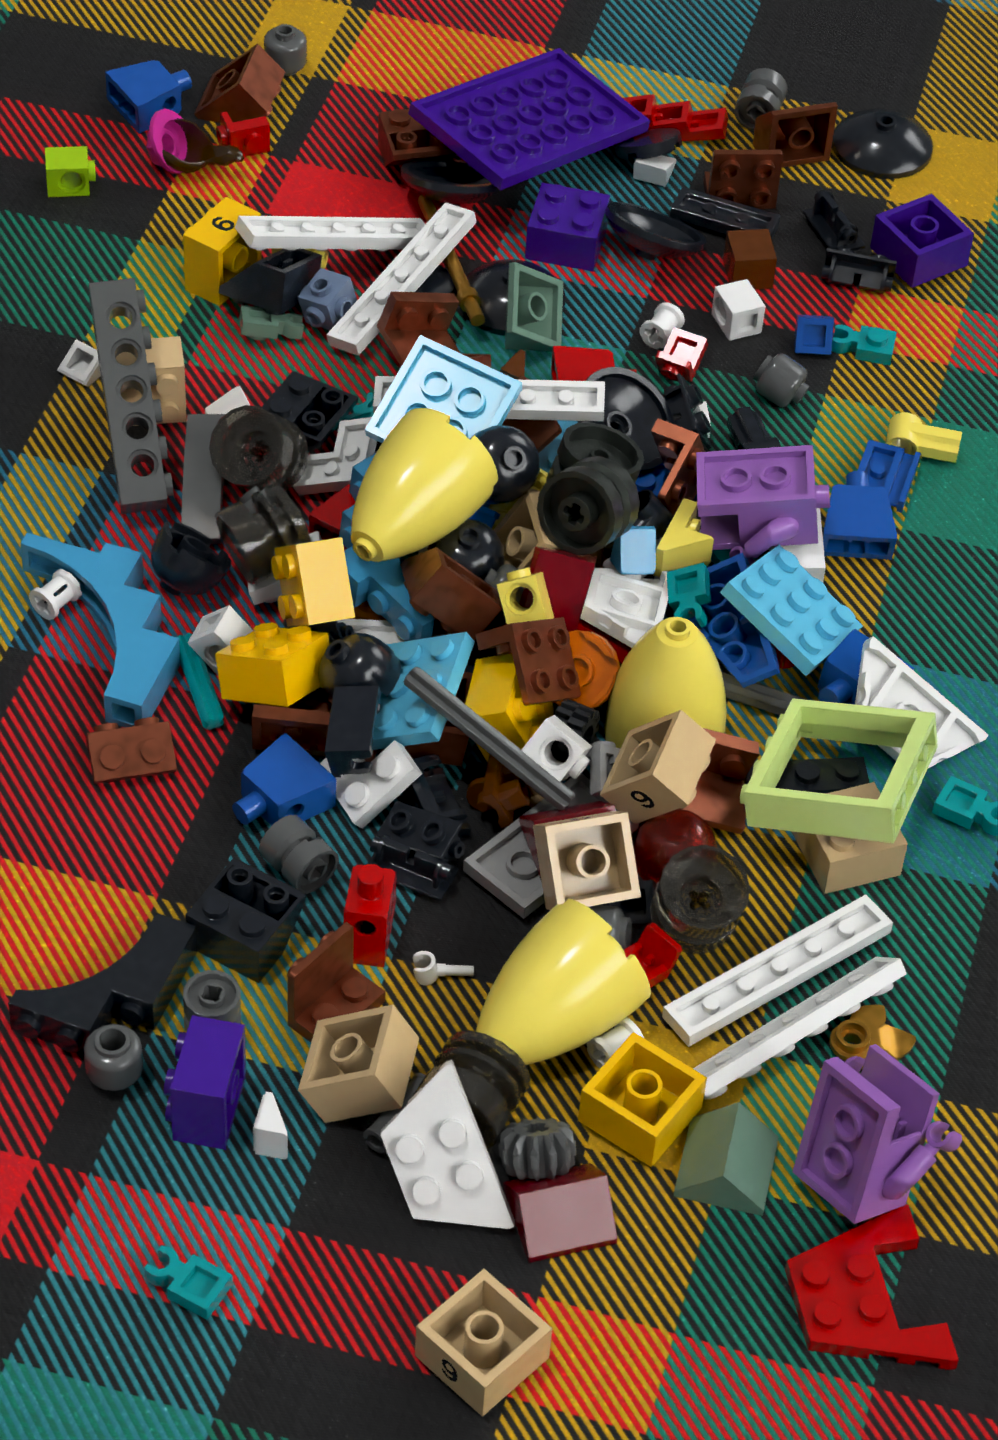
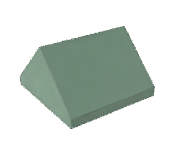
(533, 309)
(727, 1160)

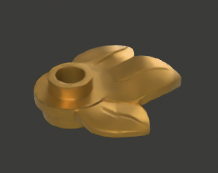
(866, 1029)

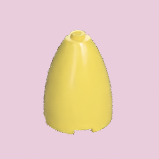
(419, 487)
(663, 674)
(562, 986)

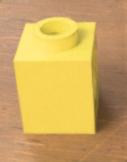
(541, 606)

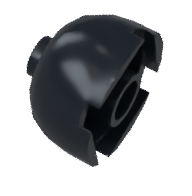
(514, 459)
(473, 547)
(186, 561)
(358, 661)

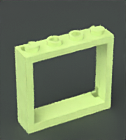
(839, 814)

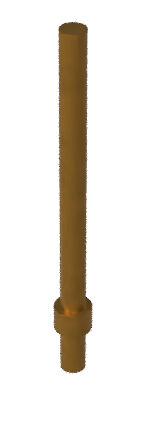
(467, 295)

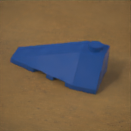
(731, 635)

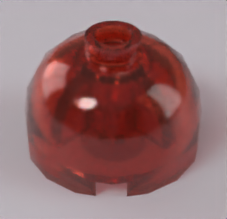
(667, 835)

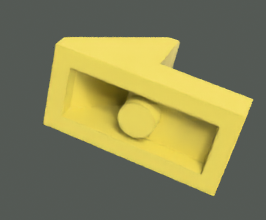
(683, 542)

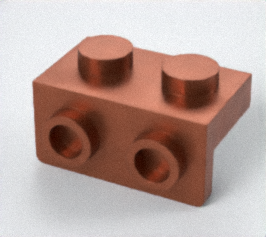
(131, 750)

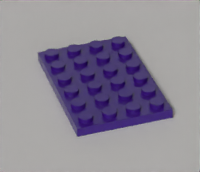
(529, 118)

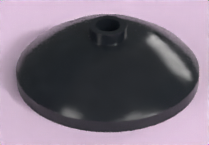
(882, 144)
(447, 181)
(653, 231)
(491, 286)
(633, 408)

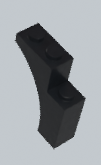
(130, 989)

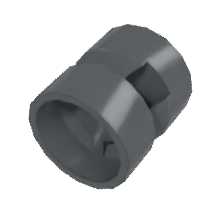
(761, 93)
(297, 853)
(212, 996)

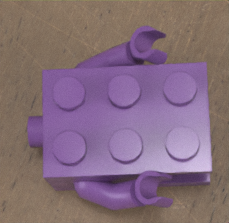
(759, 498)
(870, 1134)

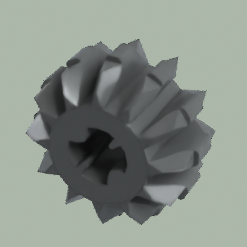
(537, 1148)

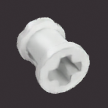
(658, 329)
(54, 603)
(603, 1047)

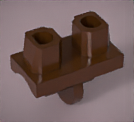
(498, 791)

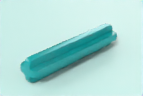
(200, 685)

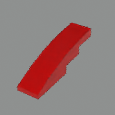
(692, 124)

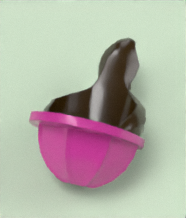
(184, 146)

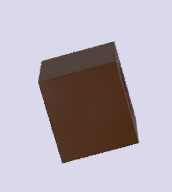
(750, 257)

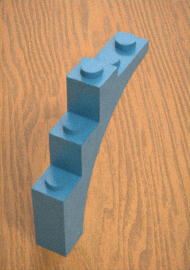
(382, 581)
(131, 616)

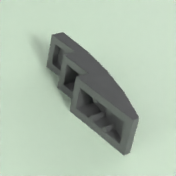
(201, 481)

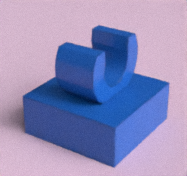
(813, 334)

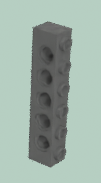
(106, 302)

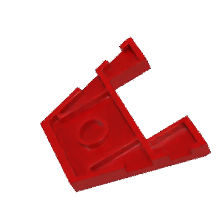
(846, 1301)

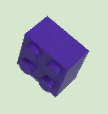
(567, 227)
(922, 239)
(206, 1082)

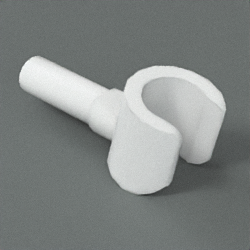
(428, 970)

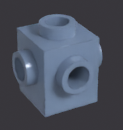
(326, 298)

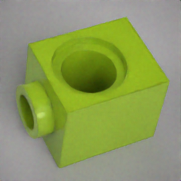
(68, 171)

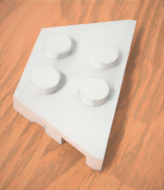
(625, 604)
(892, 684)
(444, 1157)

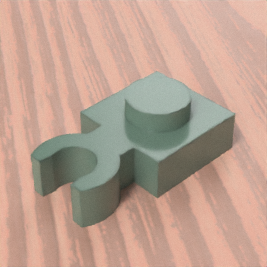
(260, 325)

